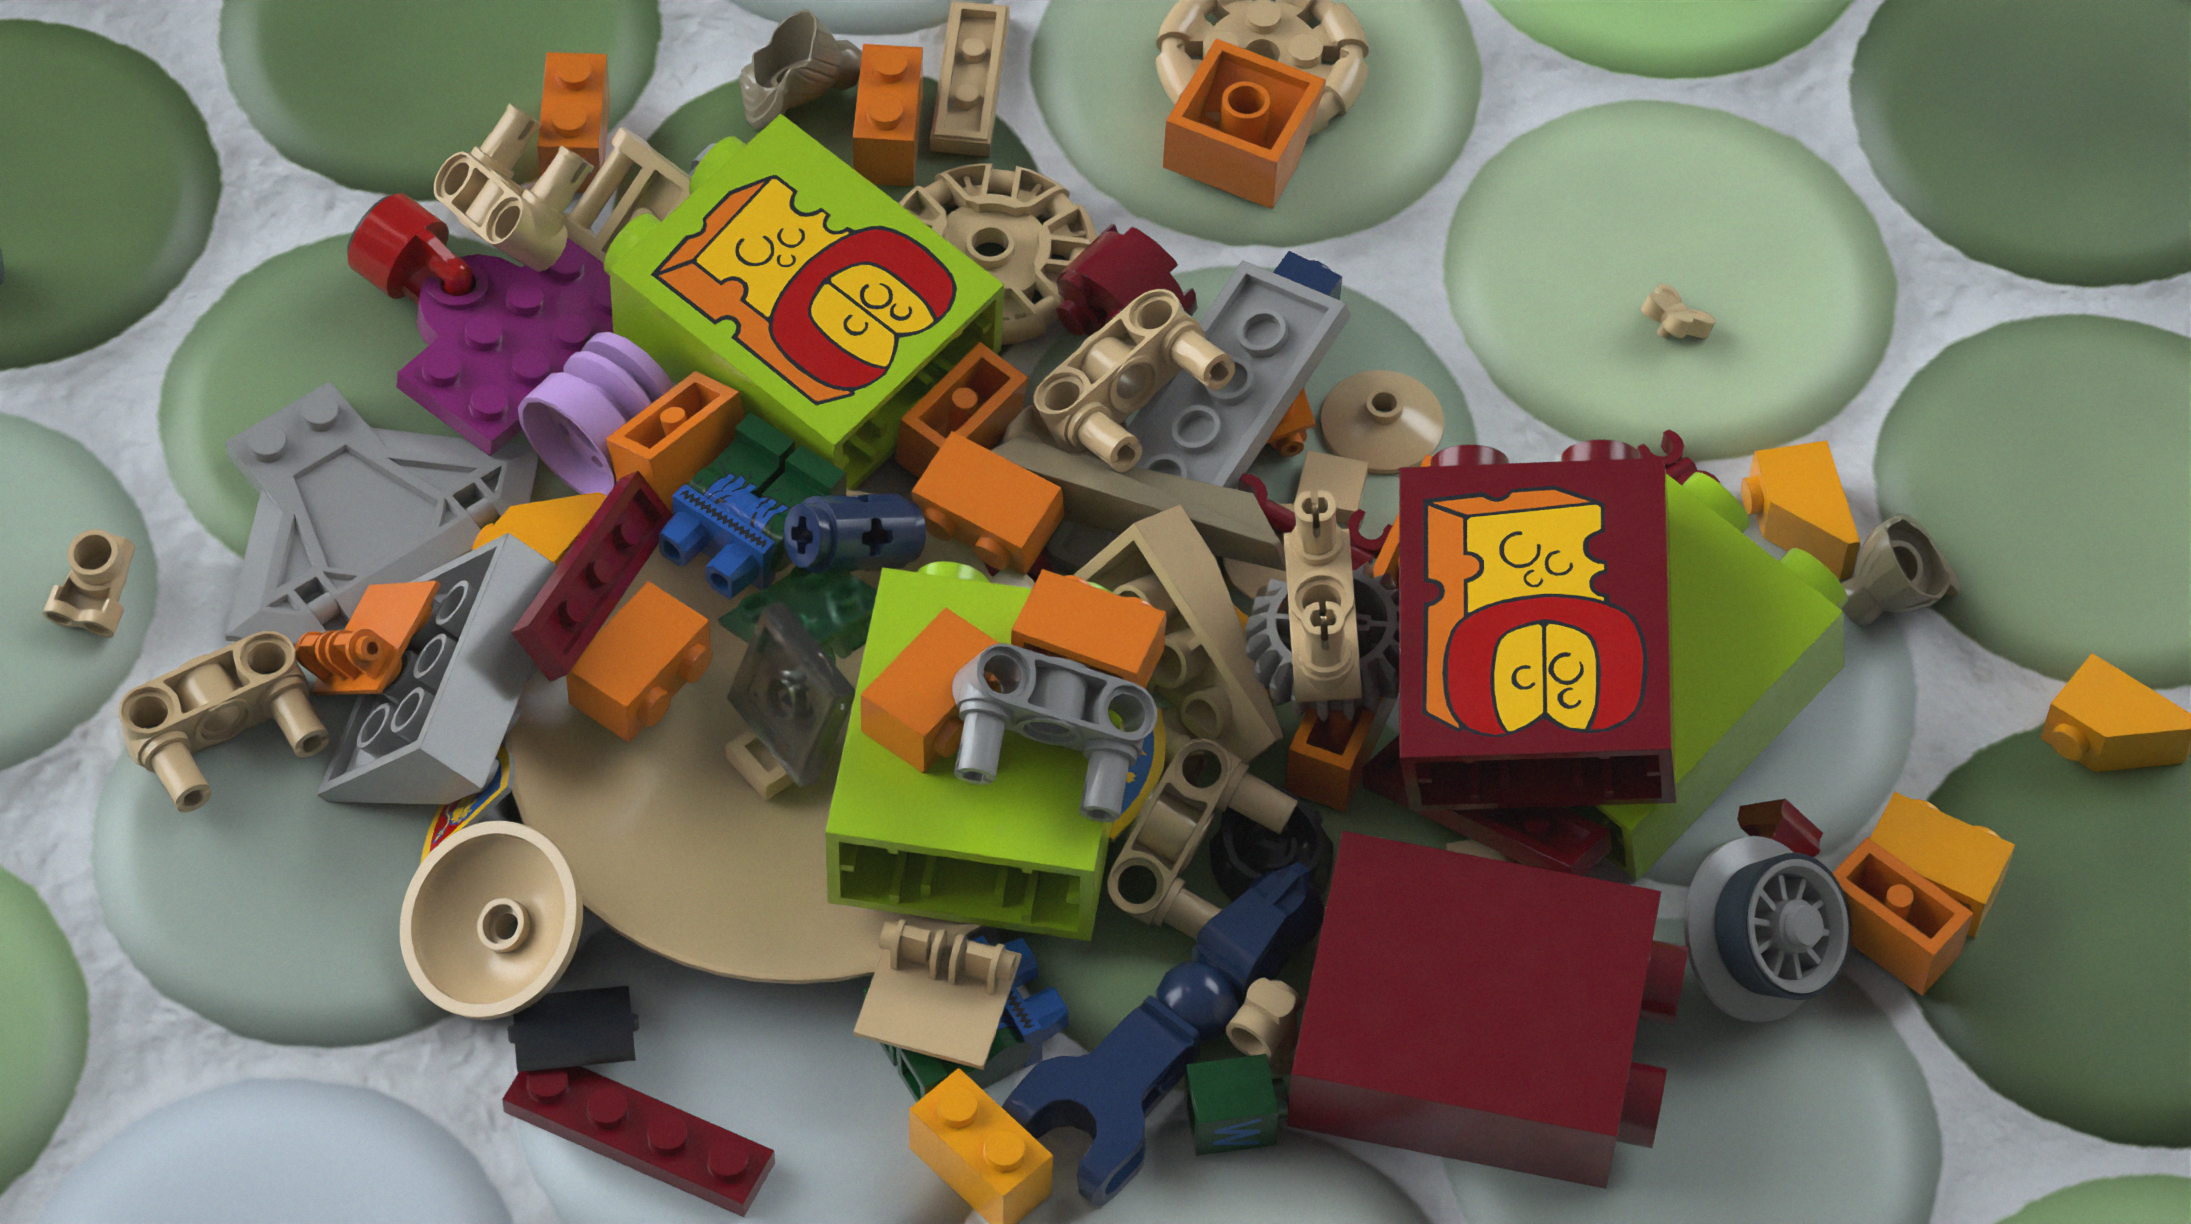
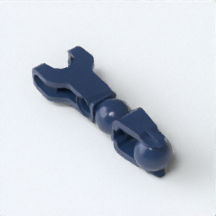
(1149, 1049)

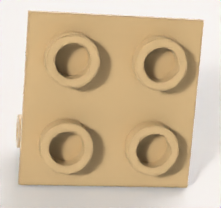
(937, 993)

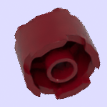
(1111, 276)

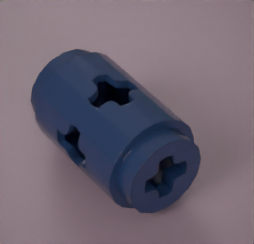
(854, 533)

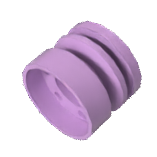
(585, 404)

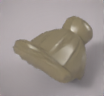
(796, 68)
(1897, 572)

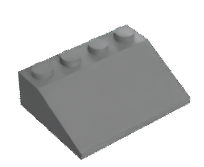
(457, 689)

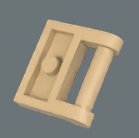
(655, 190)

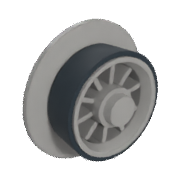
(1765, 928)

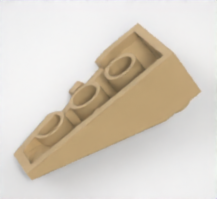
(1205, 647)

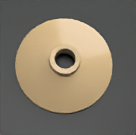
(1384, 439)

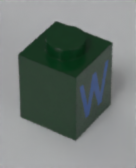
(1233, 1104)

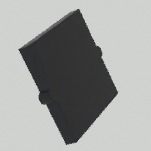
(575, 1029)

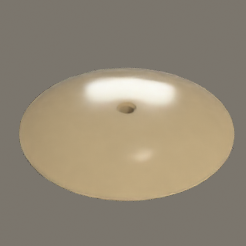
(677, 838)

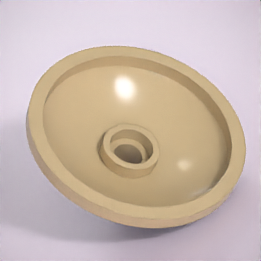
(461, 916)

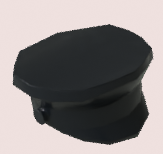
(1247, 849)

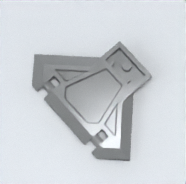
(356, 509)

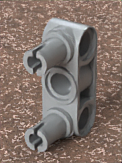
(1053, 705)

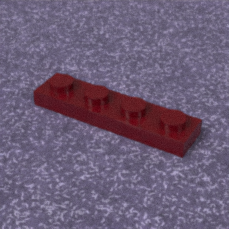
(592, 576)
(1533, 835)
(642, 1134)

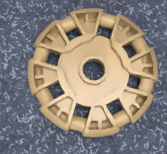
(1274, 31)
(1012, 224)

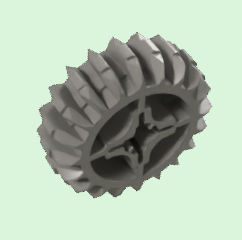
(1377, 643)

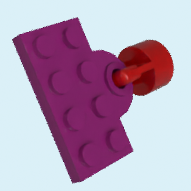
(485, 319)

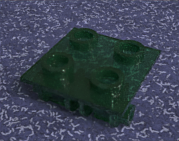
(829, 606)

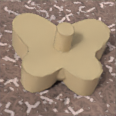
(1667, 308)

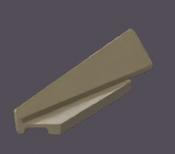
(1113, 501)

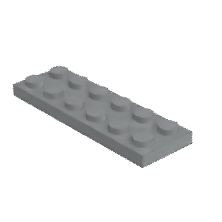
(1186, 430)

